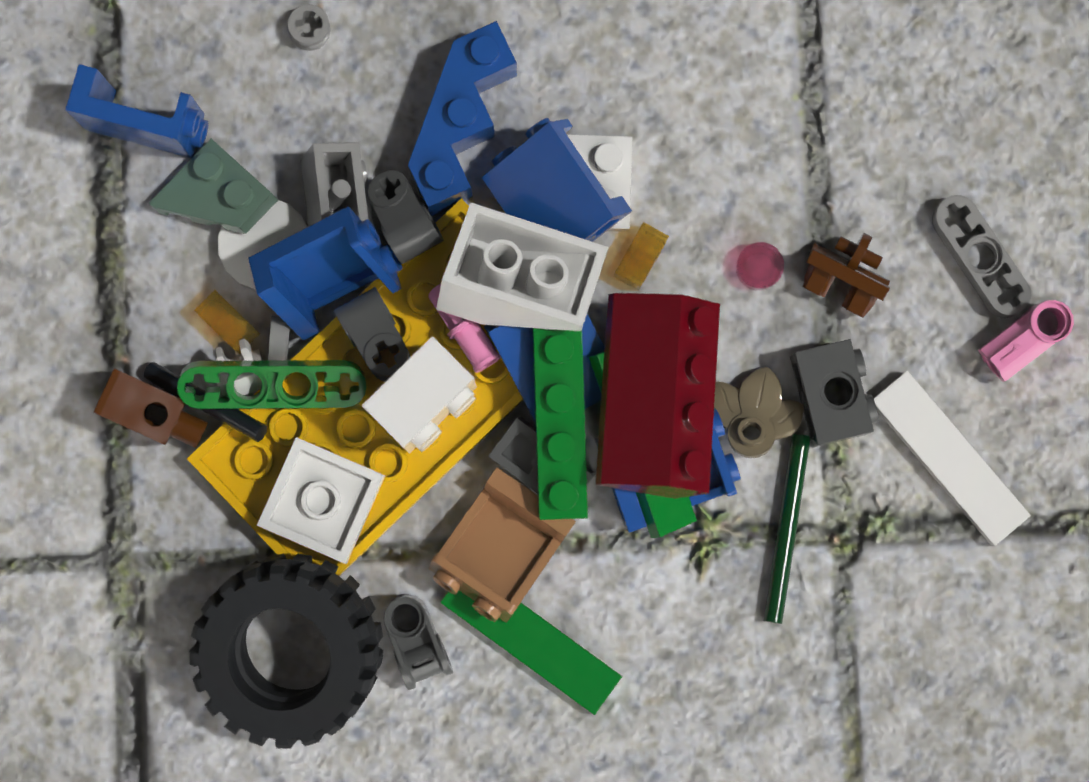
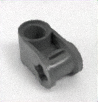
(403, 216)
(371, 331)
(416, 644)

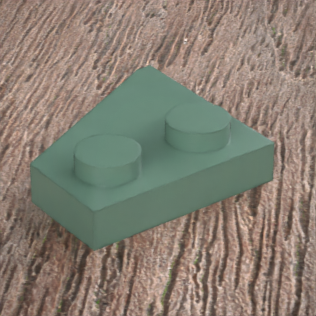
(215, 191)

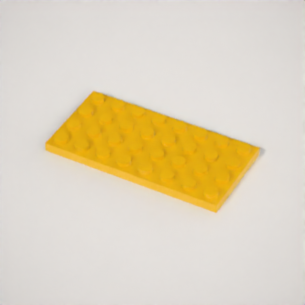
(248, 469)

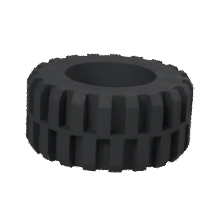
(252, 700)

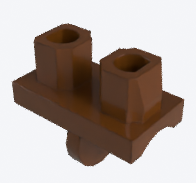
(865, 284)

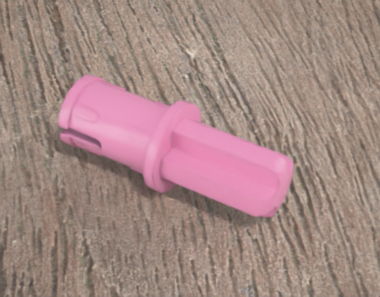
(468, 336)

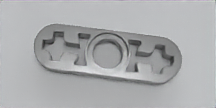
(987, 293)

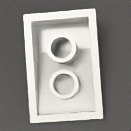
(519, 273)

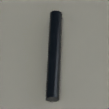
(232, 417)

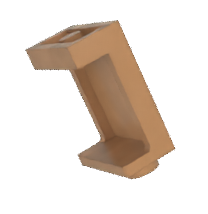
(498, 548)

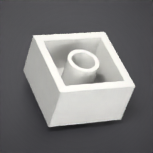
(422, 396)

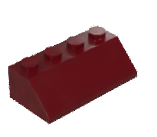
(658, 394)

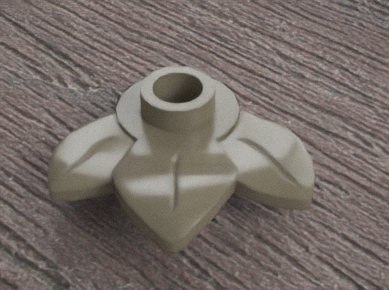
(758, 406)

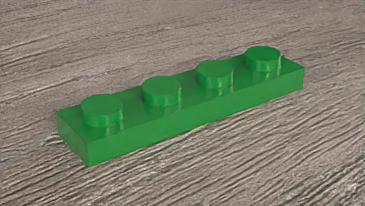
(560, 424)

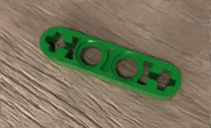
(272, 391)

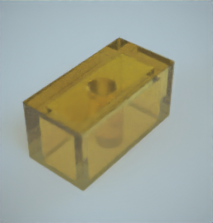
(641, 256)
(226, 321)

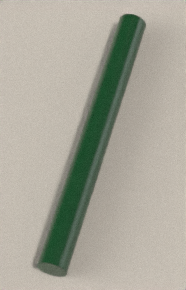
(787, 528)

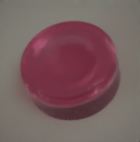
(759, 266)

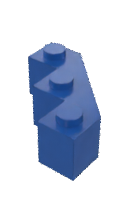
(458, 116)

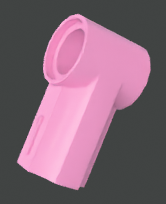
(1024, 341)

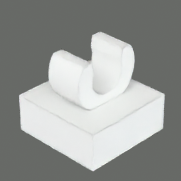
(245, 382)

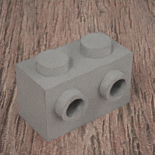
(334, 180)

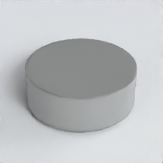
(278, 339)

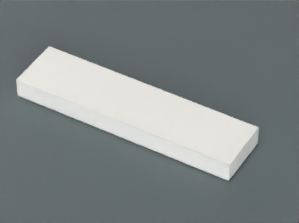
(950, 459)

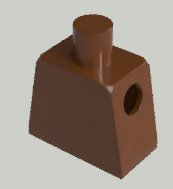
(126, 404)

